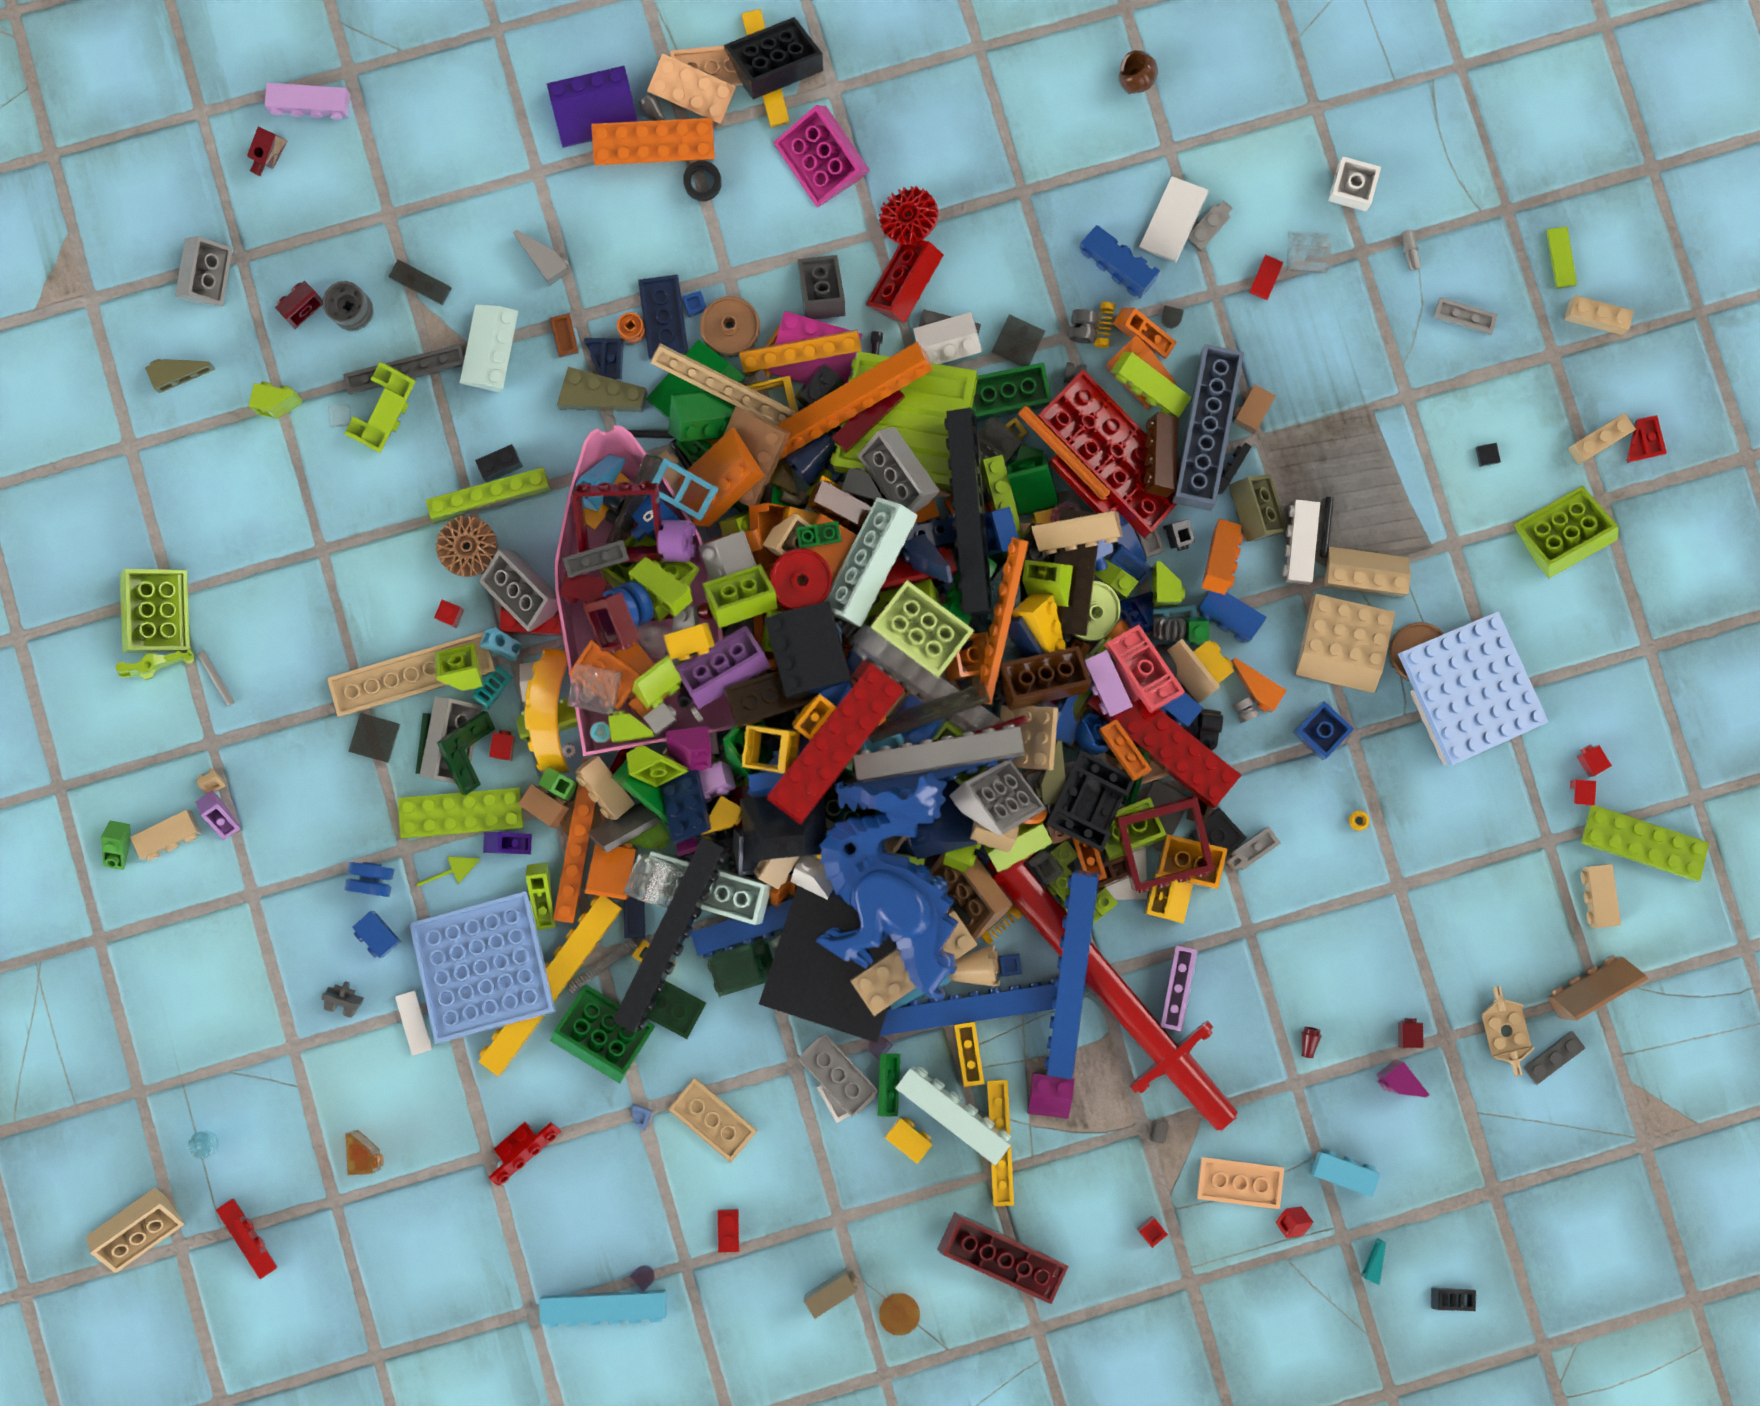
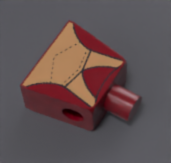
(265, 150)

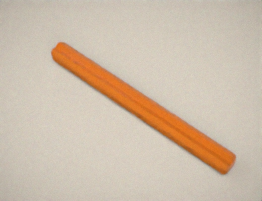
(1064, 452)

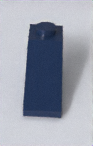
(926, 558)

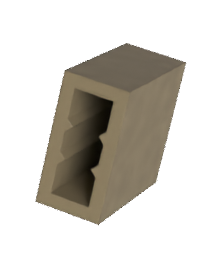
(831, 1292)

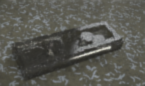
(420, 282)

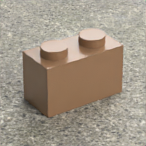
(1253, 409)
(544, 806)

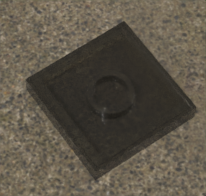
(374, 737)

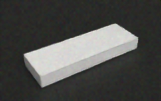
(413, 1022)

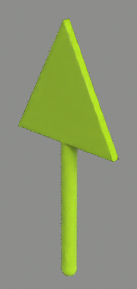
(459, 866)

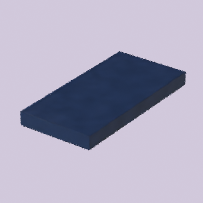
(663, 314)

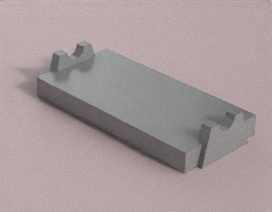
(838, 1075)

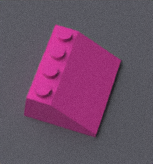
(821, 155)
(797, 328)

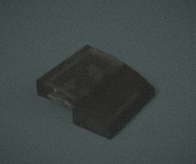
(1018, 341)

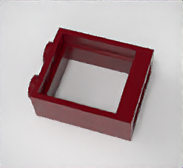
(611, 622)

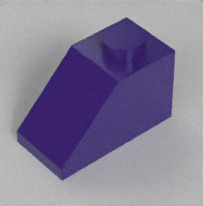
(507, 843)

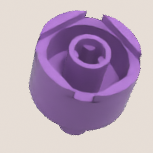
(676, 541)

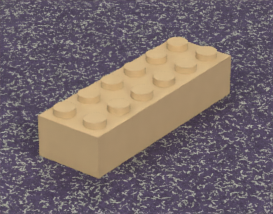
(887, 979)

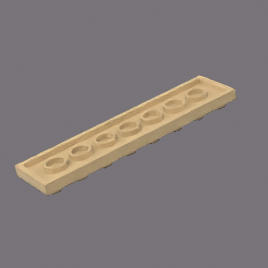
(396, 678)

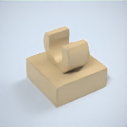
(210, 781)

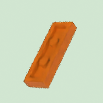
(1124, 750)

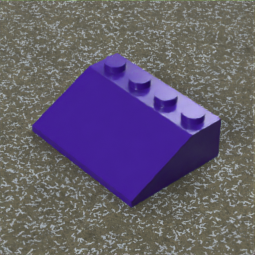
(590, 100)

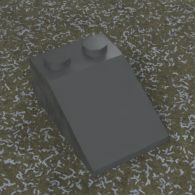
(821, 287)

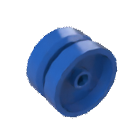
(637, 601)
(369, 879)

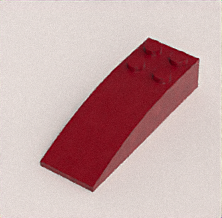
(1002, 1258)

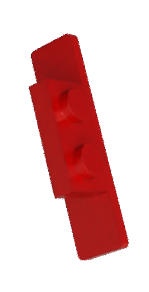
(520, 1148)
(246, 1238)

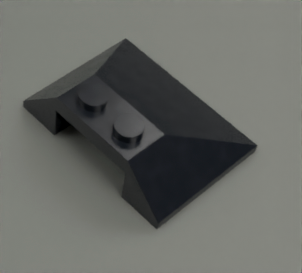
(1090, 800)
(775, 835)

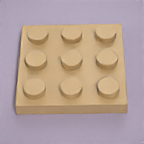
(1037, 736)

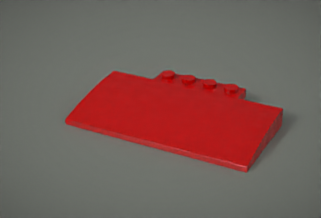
(1110, 448)

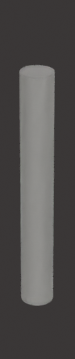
(215, 678)

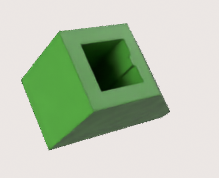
(558, 784)
(115, 844)

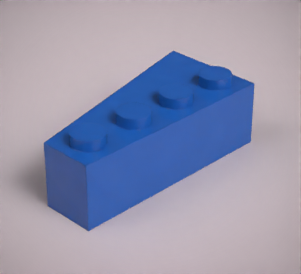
(1119, 262)

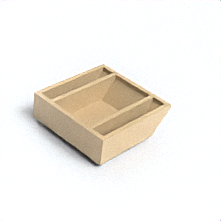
(1344, 643)

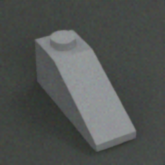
(545, 259)

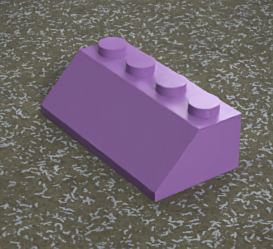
(727, 664)

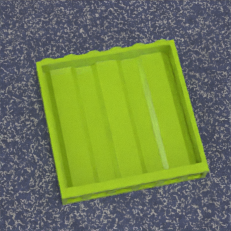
(917, 417)

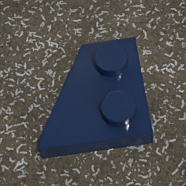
(607, 356)

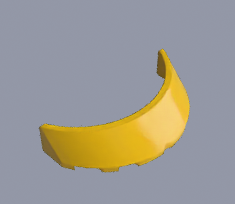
(542, 710)

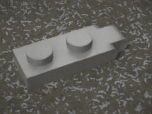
(1209, 225)
(1253, 849)

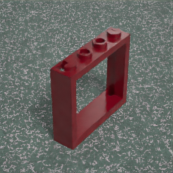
(582, 490)
(1163, 881)

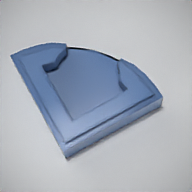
(641, 1116)

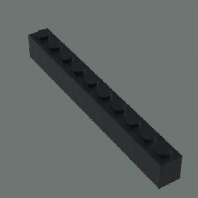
(969, 512)
(671, 933)

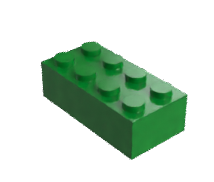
(1011, 390)

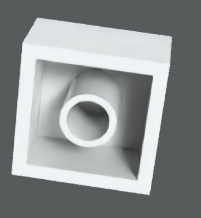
(1354, 184)

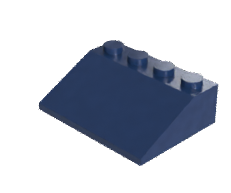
(947, 832)

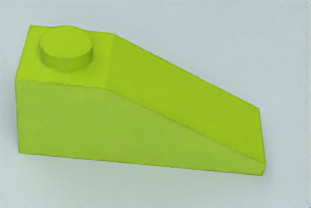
(1117, 579)
(541, 895)

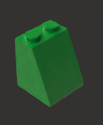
(1032, 484)

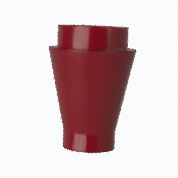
(1310, 1041)

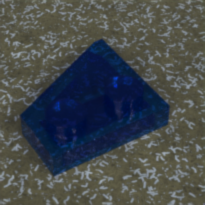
(1138, 611)

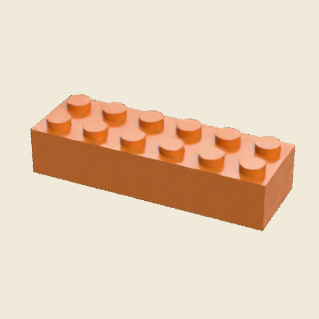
(653, 141)

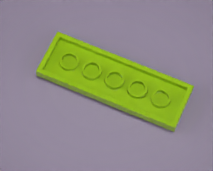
(460, 813)
(1645, 843)

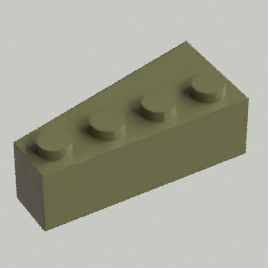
(595, 392)

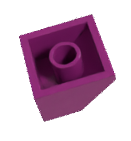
(690, 747)
(1400, 1080)
(1050, 1095)

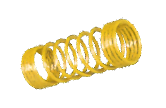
(1108, 308)
(1014, 911)

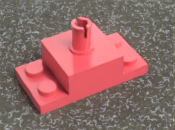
(1143, 669)

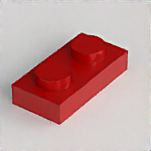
(728, 1230)

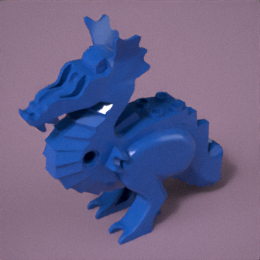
(886, 887)

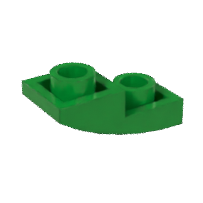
(819, 534)

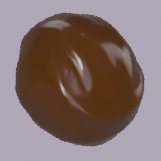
(1137, 72)

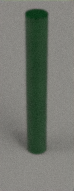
(422, 741)

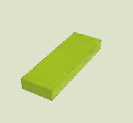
(1561, 257)

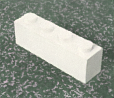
(1302, 542)

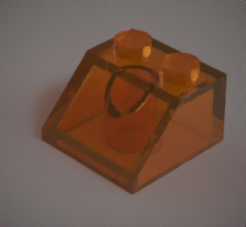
(362, 1154)

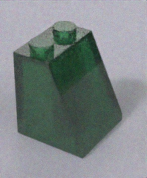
(740, 967)

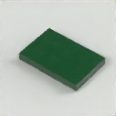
(677, 1010)

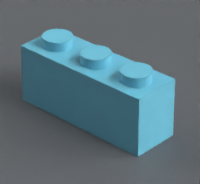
(1345, 1172)

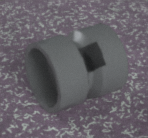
(1083, 322)

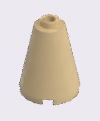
(978, 967)

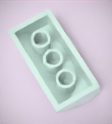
(489, 347)

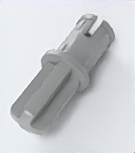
(1411, 250)

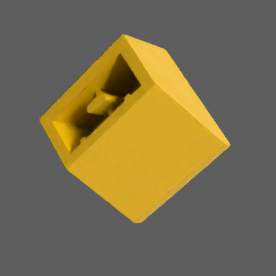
(1169, 901)

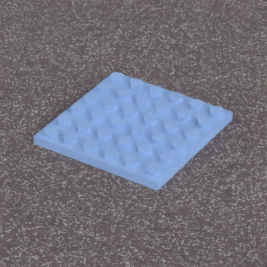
(1473, 688)
(482, 967)

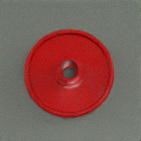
(909, 216)
(801, 563)

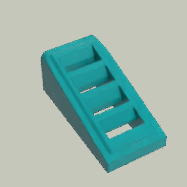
(493, 697)
(1373, 1268)

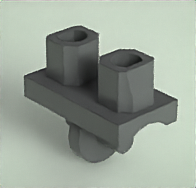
(344, 997)

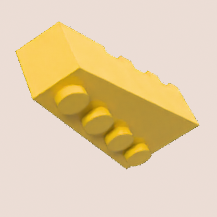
(1041, 617)

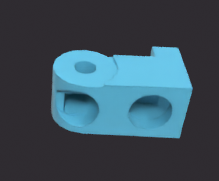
(501, 644)

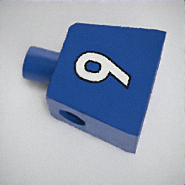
(644, 518)

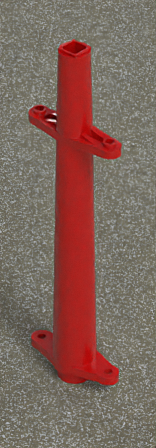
(1104, 982)

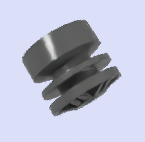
(338, 303)

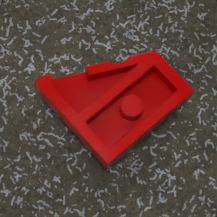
(1646, 440)

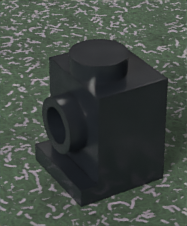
(1179, 534)

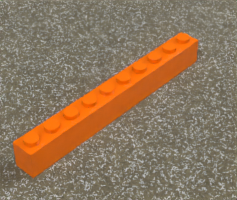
(855, 396)

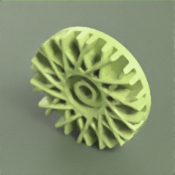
(1105, 612)

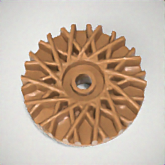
(729, 311)
(452, 542)
(1409, 637)

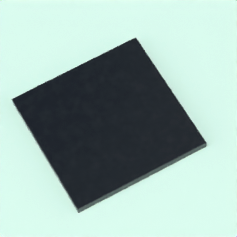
(813, 980)

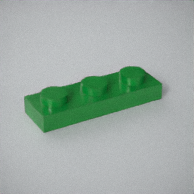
(888, 1080)

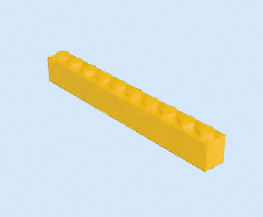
(559, 972)

